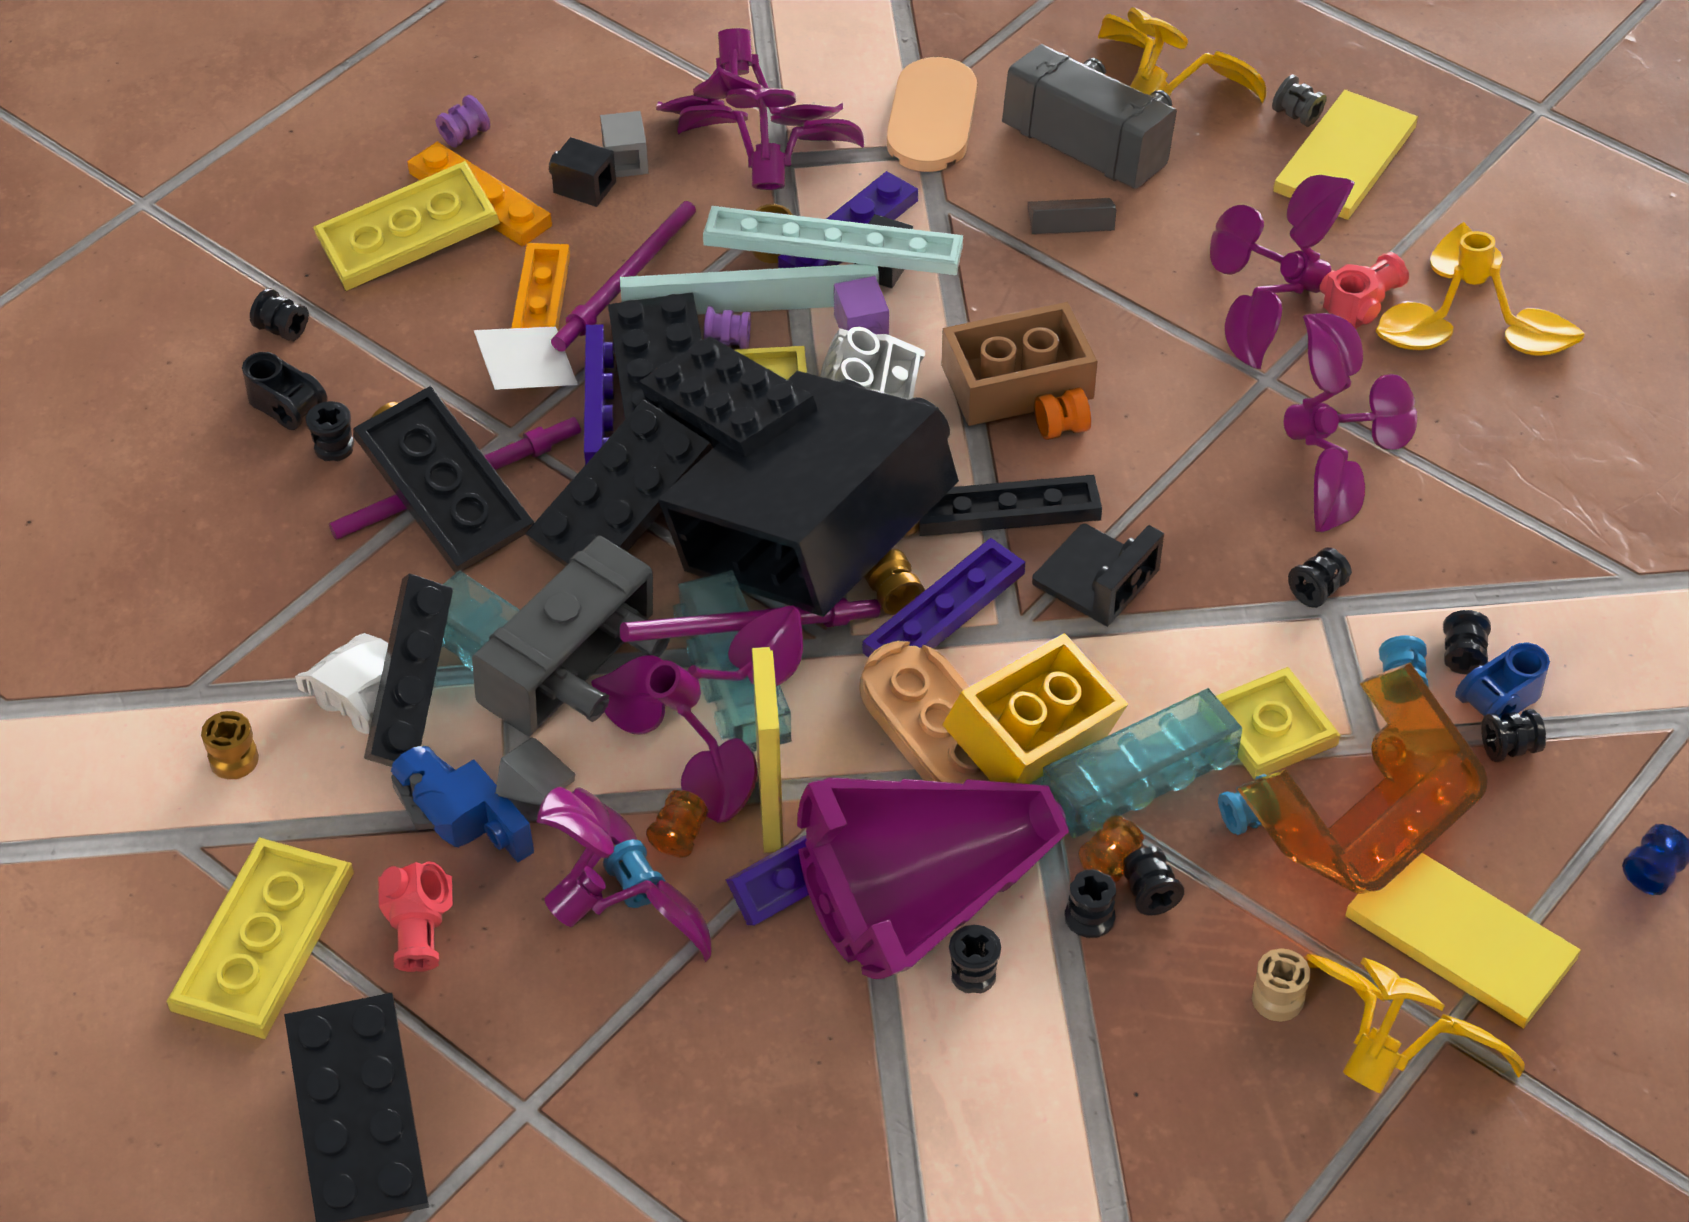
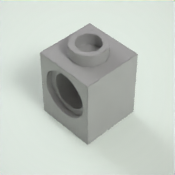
(627, 139)

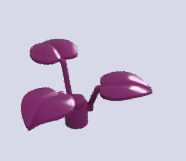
(735, 58)
(767, 161)
(1312, 212)
(1333, 356)
(647, 683)
(597, 829)

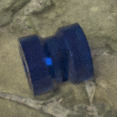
(1657, 859)

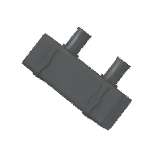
(1089, 115)
(565, 639)

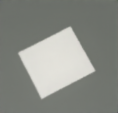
(524, 358)

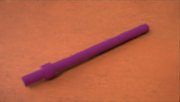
(587, 313)
(534, 443)
(730, 622)

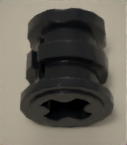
(278, 315)
(331, 430)
(1319, 577)
(1466, 640)
(1513, 734)
(1152, 881)
(1091, 904)
(974, 958)

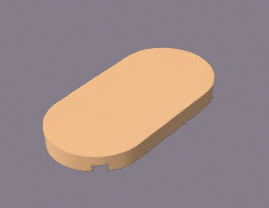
(932, 114)
(910, 697)

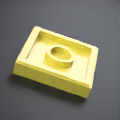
(1277, 722)

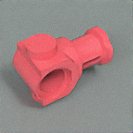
(1358, 290)
(414, 905)

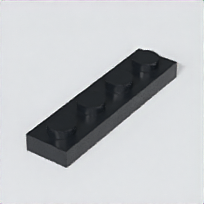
(1014, 505)
(409, 669)

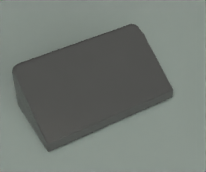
(1072, 215)
(531, 773)

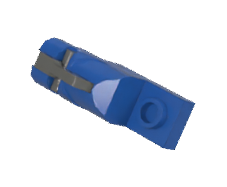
(458, 802)

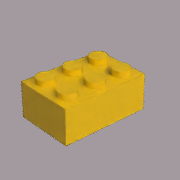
(1034, 712)

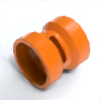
(1062, 413)

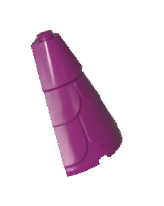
(915, 859)

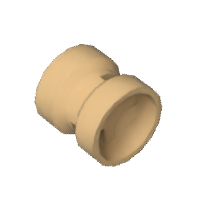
(1280, 984)

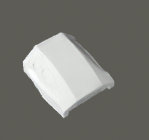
(873, 361)
(349, 679)

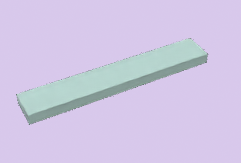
(833, 240)
(750, 288)

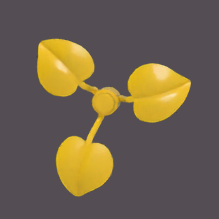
(1153, 77)
(1474, 259)
(1378, 1052)

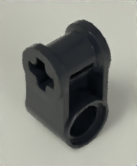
(280, 389)

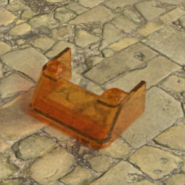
(1425, 790)

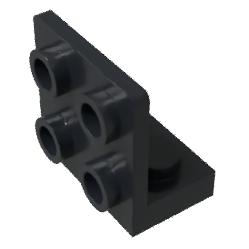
(1100, 572)

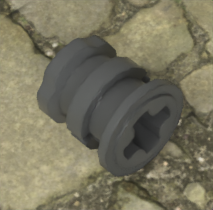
(1299, 101)

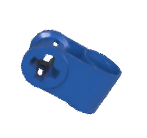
(1507, 681)

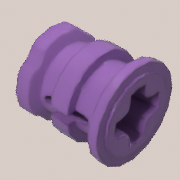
(463, 121)
(728, 328)

